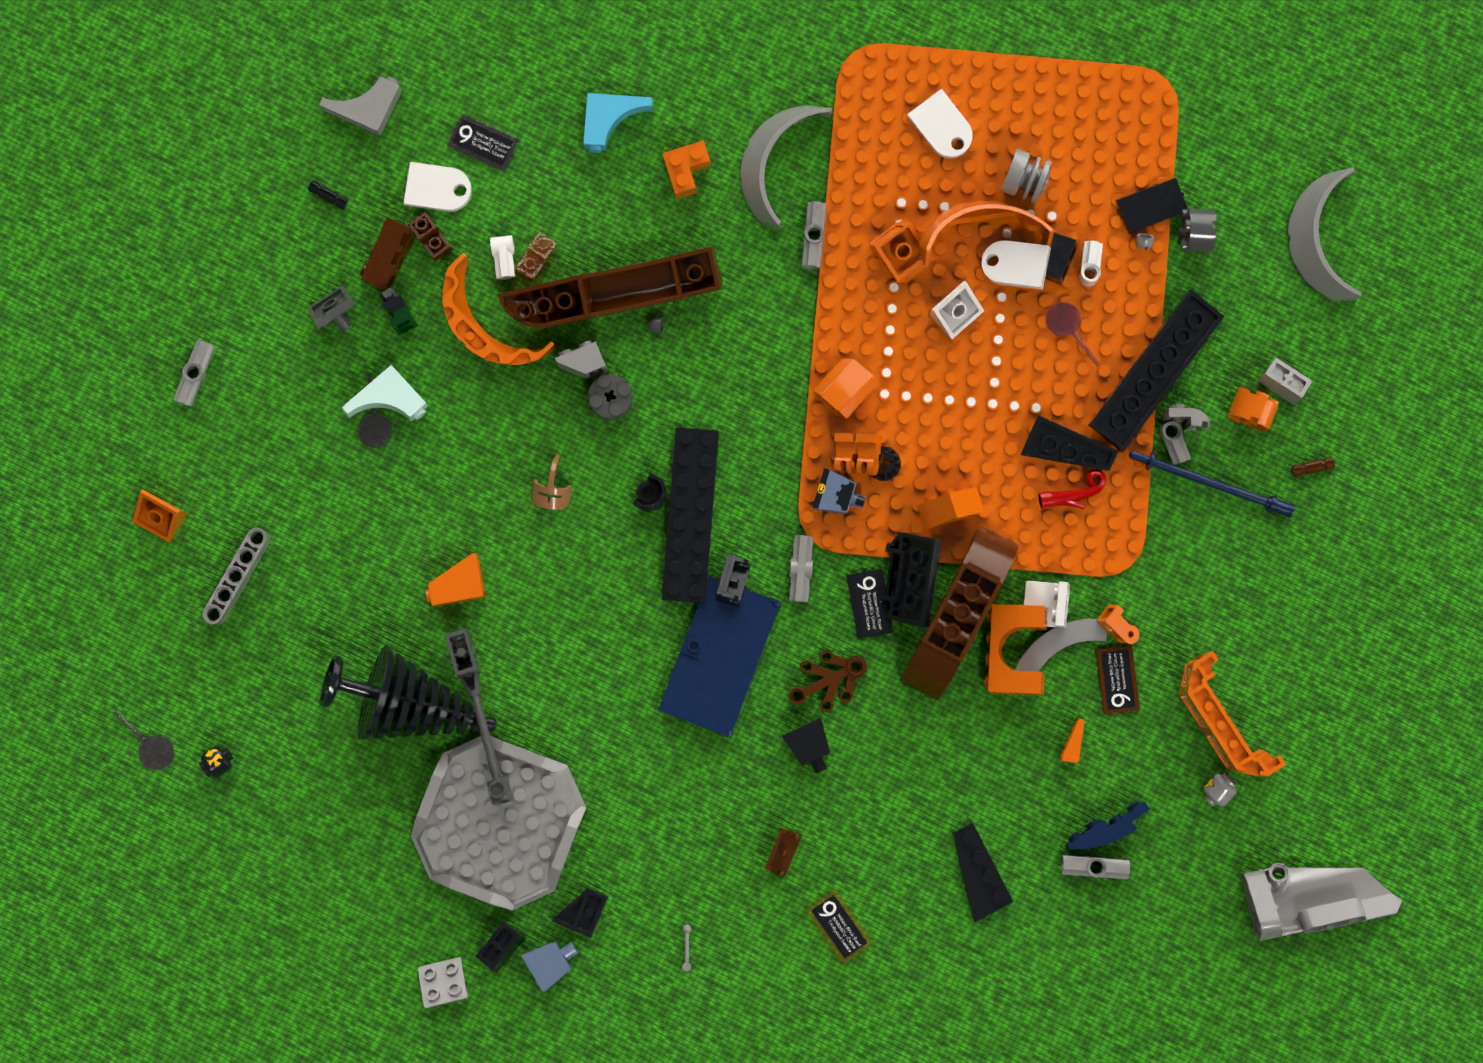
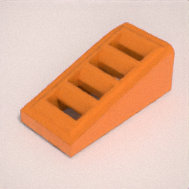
(1073, 744)

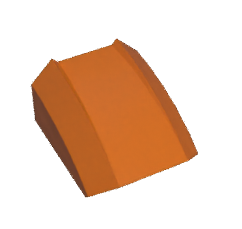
(900, 251)
(846, 387)

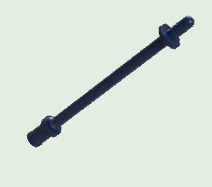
(1269, 503)

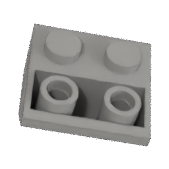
(583, 362)

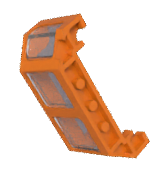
(1217, 724)

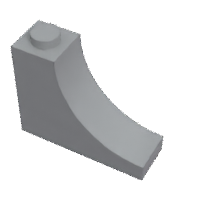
(371, 109)

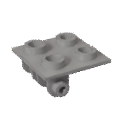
(442, 982)

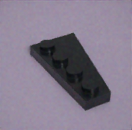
(1064, 445)
(982, 880)

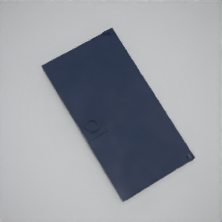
(719, 659)

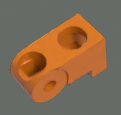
(1117, 626)

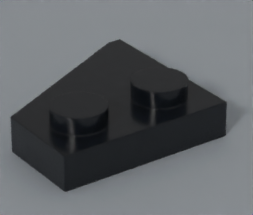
(583, 912)

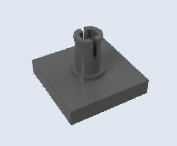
(332, 308)

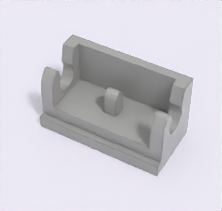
(1285, 381)

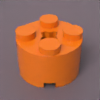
(1253, 409)

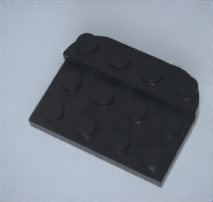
(911, 578)

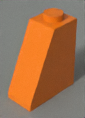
(458, 583)

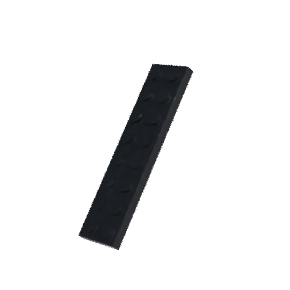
(1156, 370)
(690, 515)

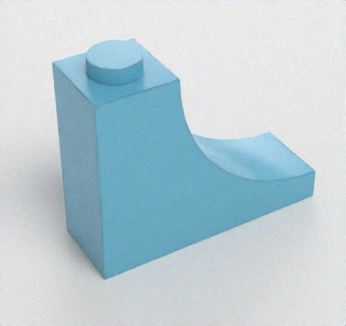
(605, 113)

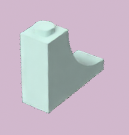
(388, 392)

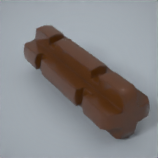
(1313, 467)

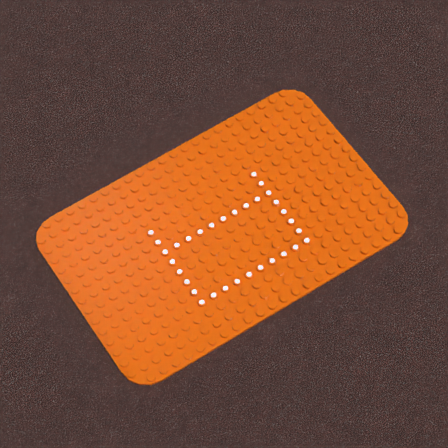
(970, 401)

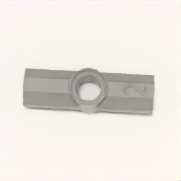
(814, 222)
(190, 386)
(801, 568)
(1081, 867)

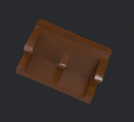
(783, 852)

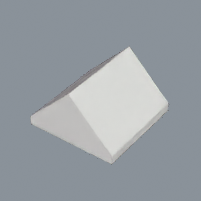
(957, 310)

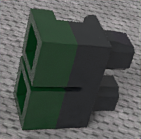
(398, 309)

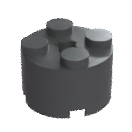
(1197, 230)
(615, 408)

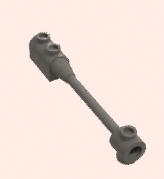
(468, 670)

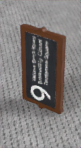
(1117, 679)

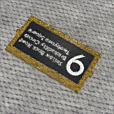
(839, 926)

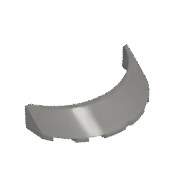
(756, 156)
(1305, 241)

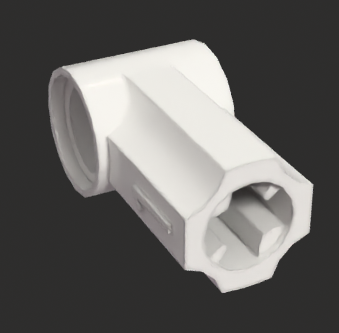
(503, 251)
(1090, 262)

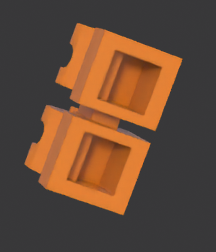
(864, 445)

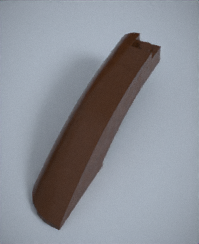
(614, 290)

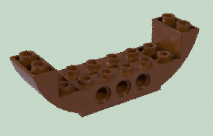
(960, 613)

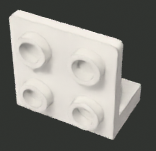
(1051, 595)

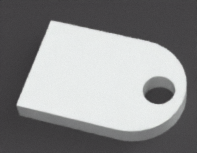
(941, 124)
(435, 187)
(1018, 264)

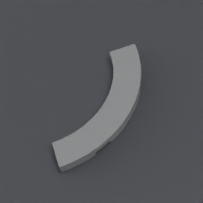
(1058, 639)

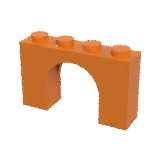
(1005, 621)

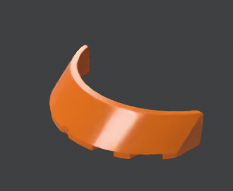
(980, 211)
(470, 332)

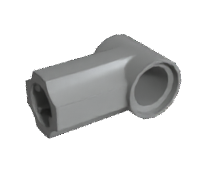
(1175, 446)

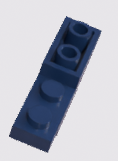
(1100, 833)

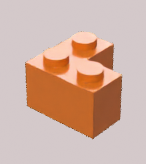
(682, 163)
(950, 506)

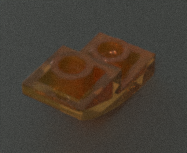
(536, 256)

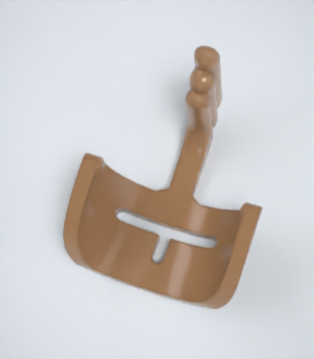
(555, 503)

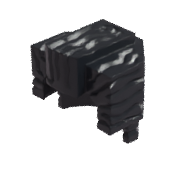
(651, 494)

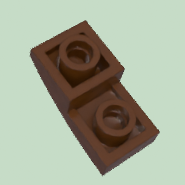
(430, 236)

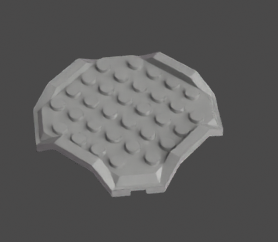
(503, 850)

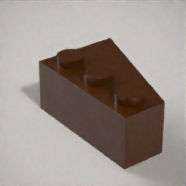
(387, 255)

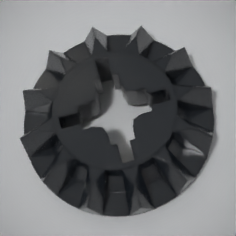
(892, 469)

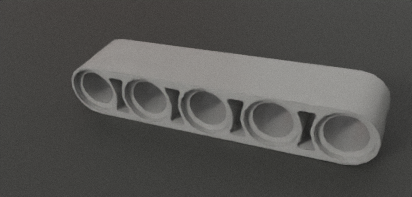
(227, 583)

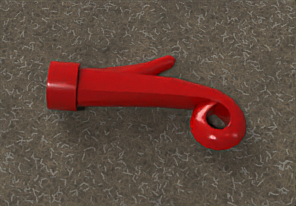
(1071, 497)

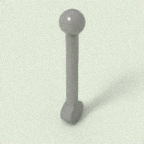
(686, 966)

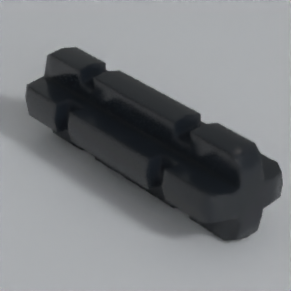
(327, 194)

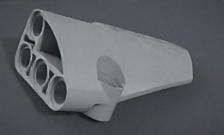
(1313, 899)

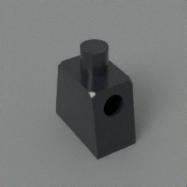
(809, 744)

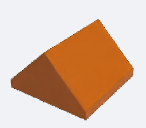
(157, 516)

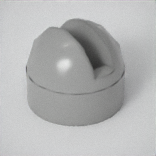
(1144, 241)

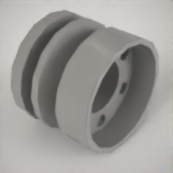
(1026, 176)

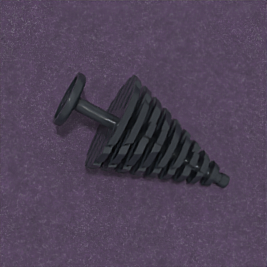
(400, 700)

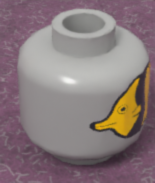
(1219, 790)

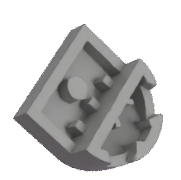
(1189, 416)

